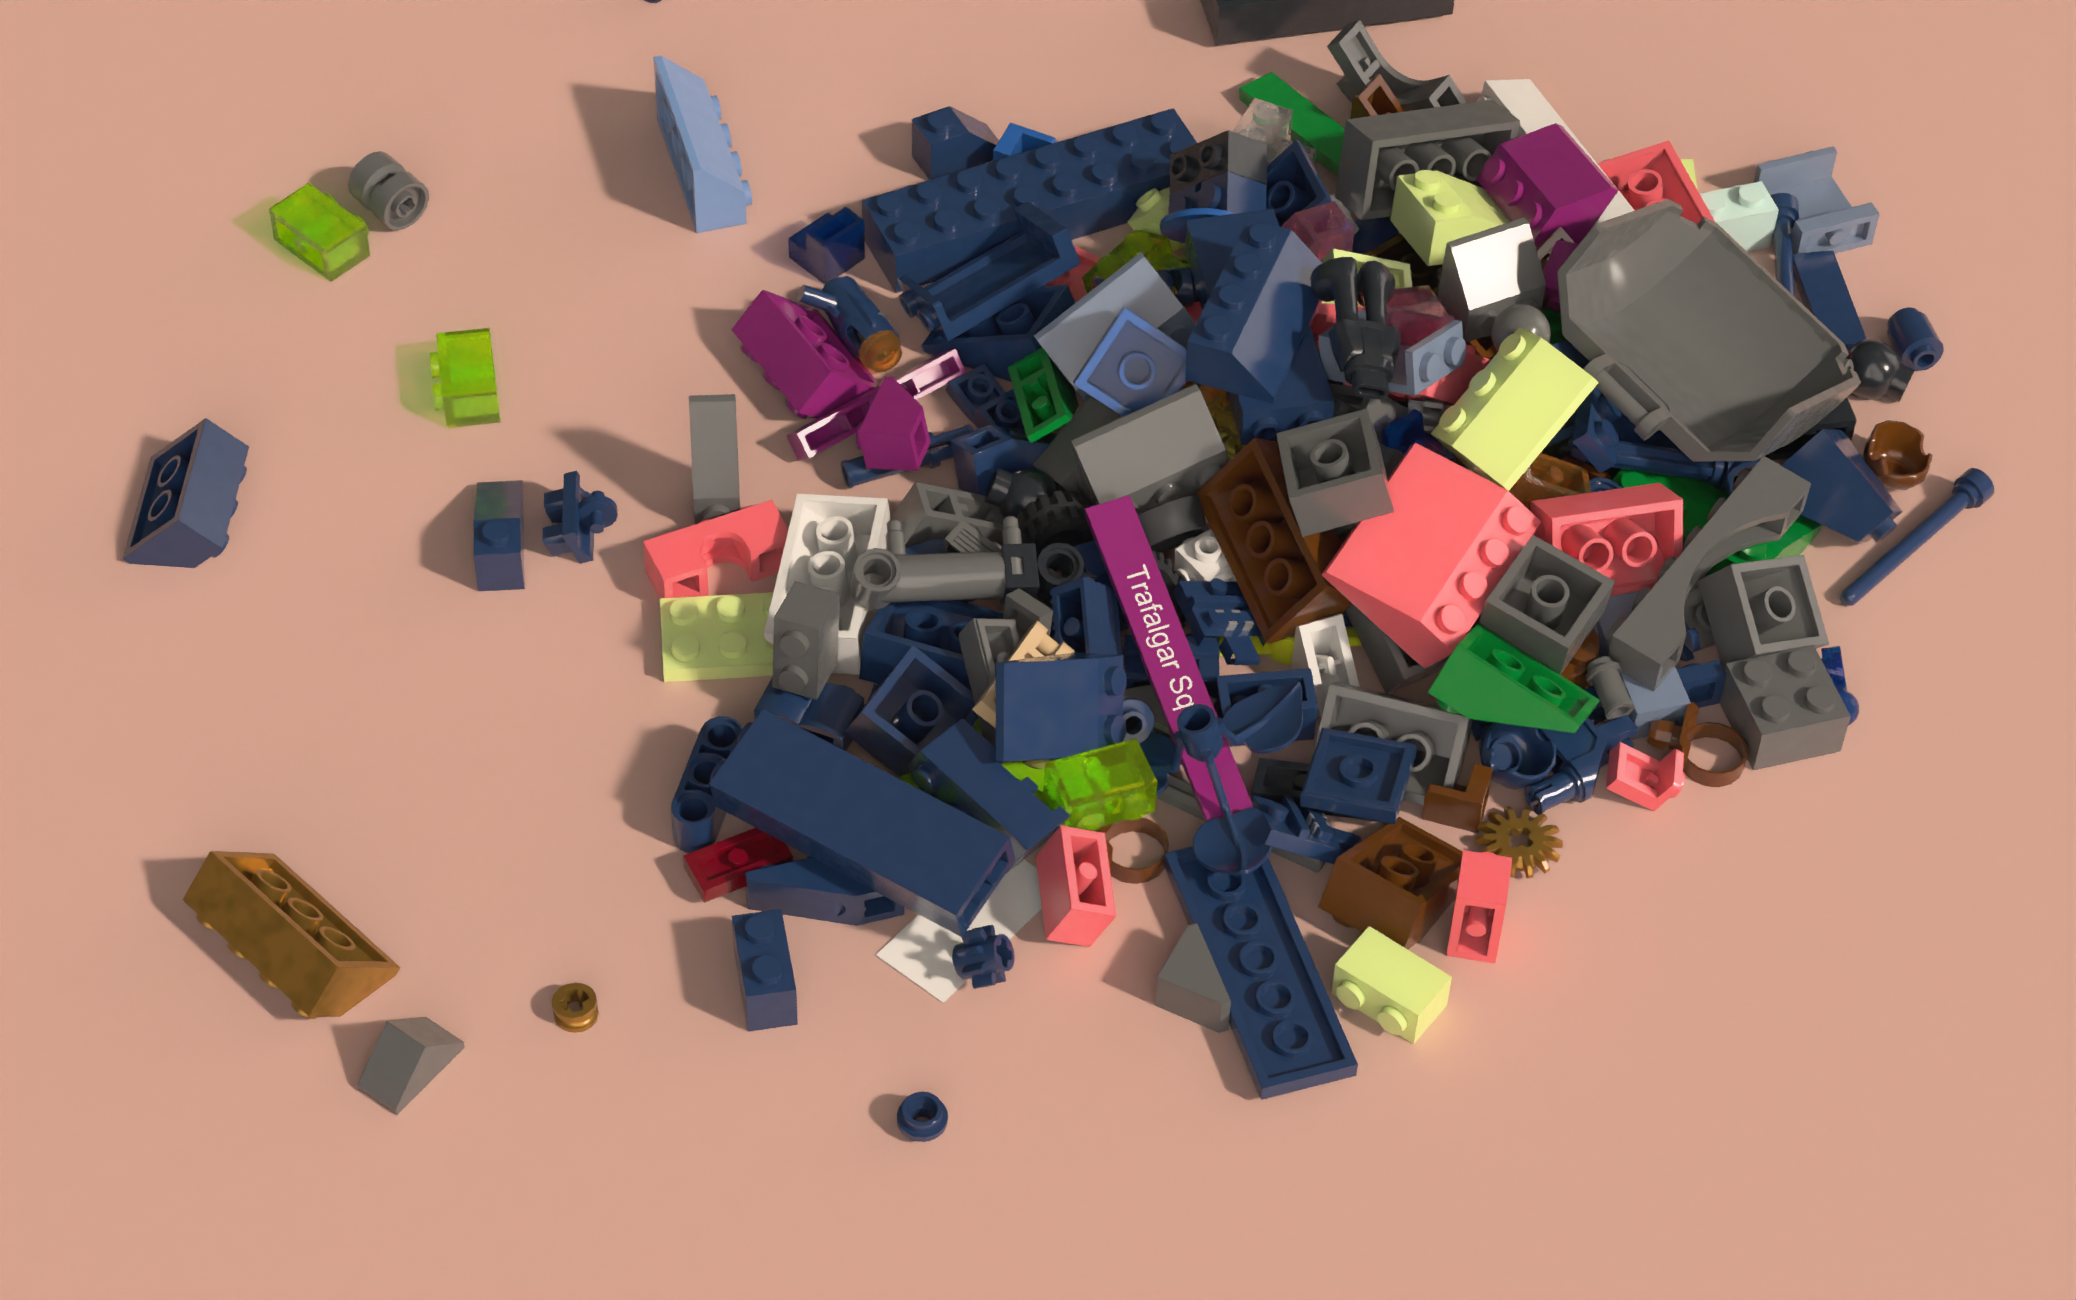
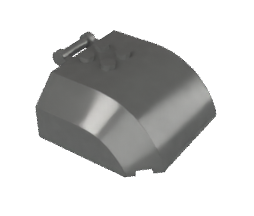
(1697, 337)

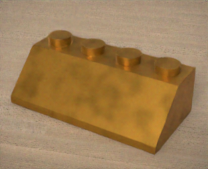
(288, 932)

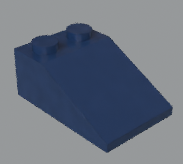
(1007, 334)
(1058, 705)

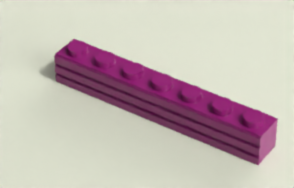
(844, 420)

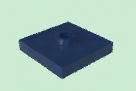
(1358, 775)

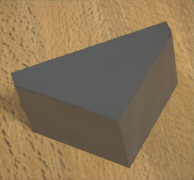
(1192, 985)
(407, 1060)

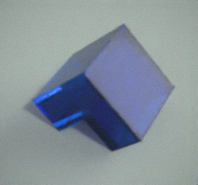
(829, 245)

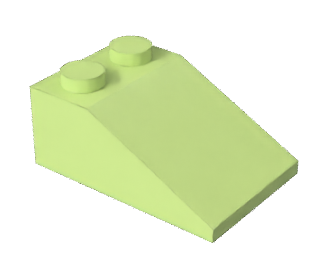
(1439, 209)

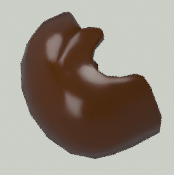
(1897, 455)

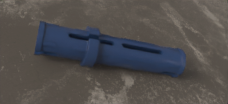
(855, 469)

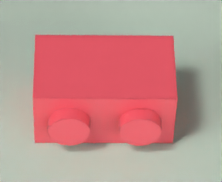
(1075, 886)
(1479, 906)

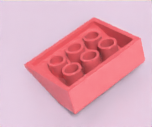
(1434, 557)

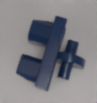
(581, 517)

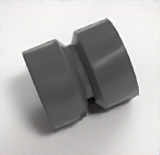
(388, 190)

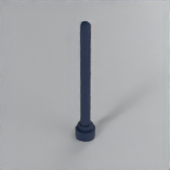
(1786, 217)
(1969, 491)

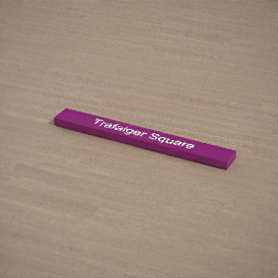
(1161, 642)

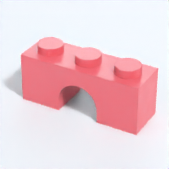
(746, 537)

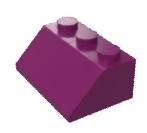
(1547, 183)
(801, 355)

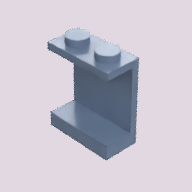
(1824, 212)
(1416, 365)

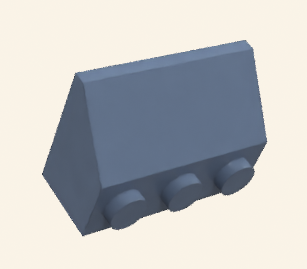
(1079, 329)

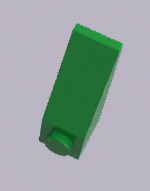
(1042, 394)

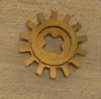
(1523, 857)

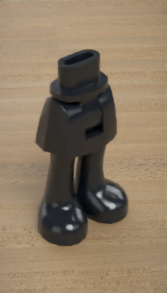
(1366, 347)

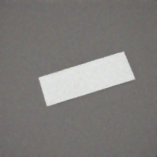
(925, 949)

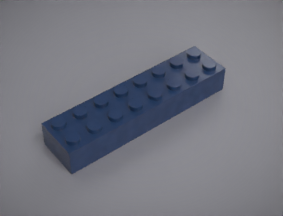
(1079, 182)

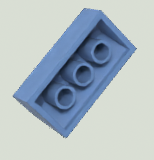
(700, 148)

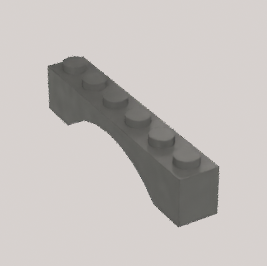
(1757, 512)

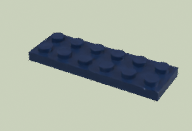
(1273, 985)

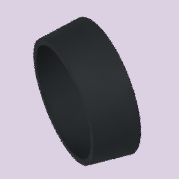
(1173, 523)

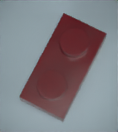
(723, 865)

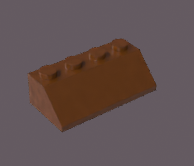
(1264, 544)

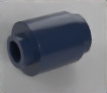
(1914, 339)

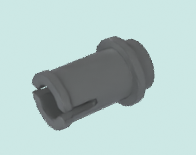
(1608, 684)

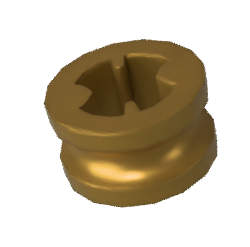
(579, 1020)

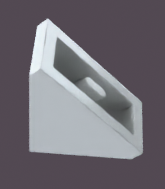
(1327, 651)

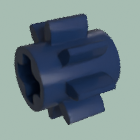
(983, 956)

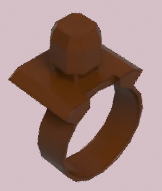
(1667, 736)
(1140, 825)

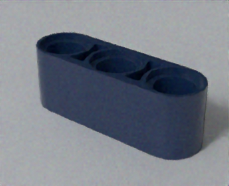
(693, 808)

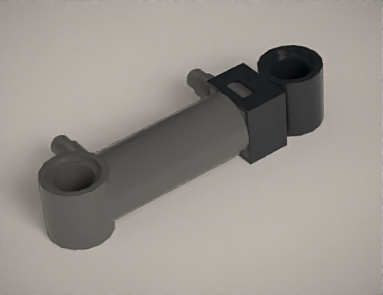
(961, 574)

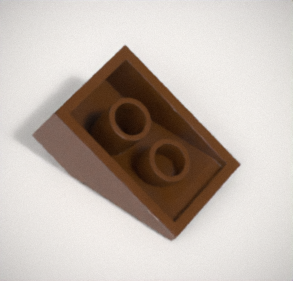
(1394, 883)

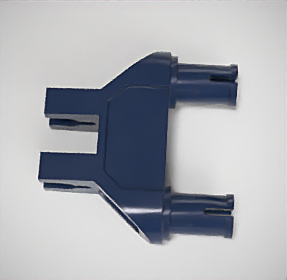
(1577, 757)

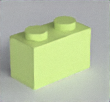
(1391, 985)

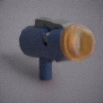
(857, 322)

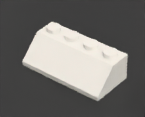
(821, 551)

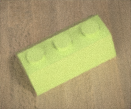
(1513, 408)

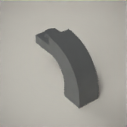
(1362, 61)

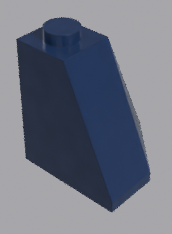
(1843, 488)

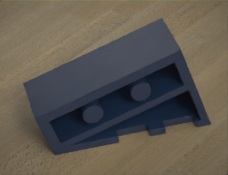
(964, 774)

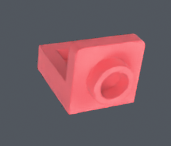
(1644, 777)

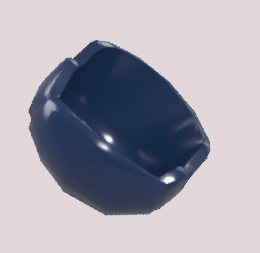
(1516, 754)

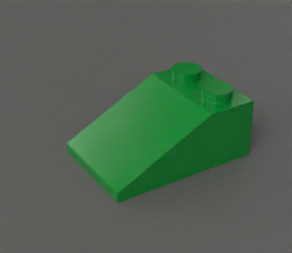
(1505, 685)

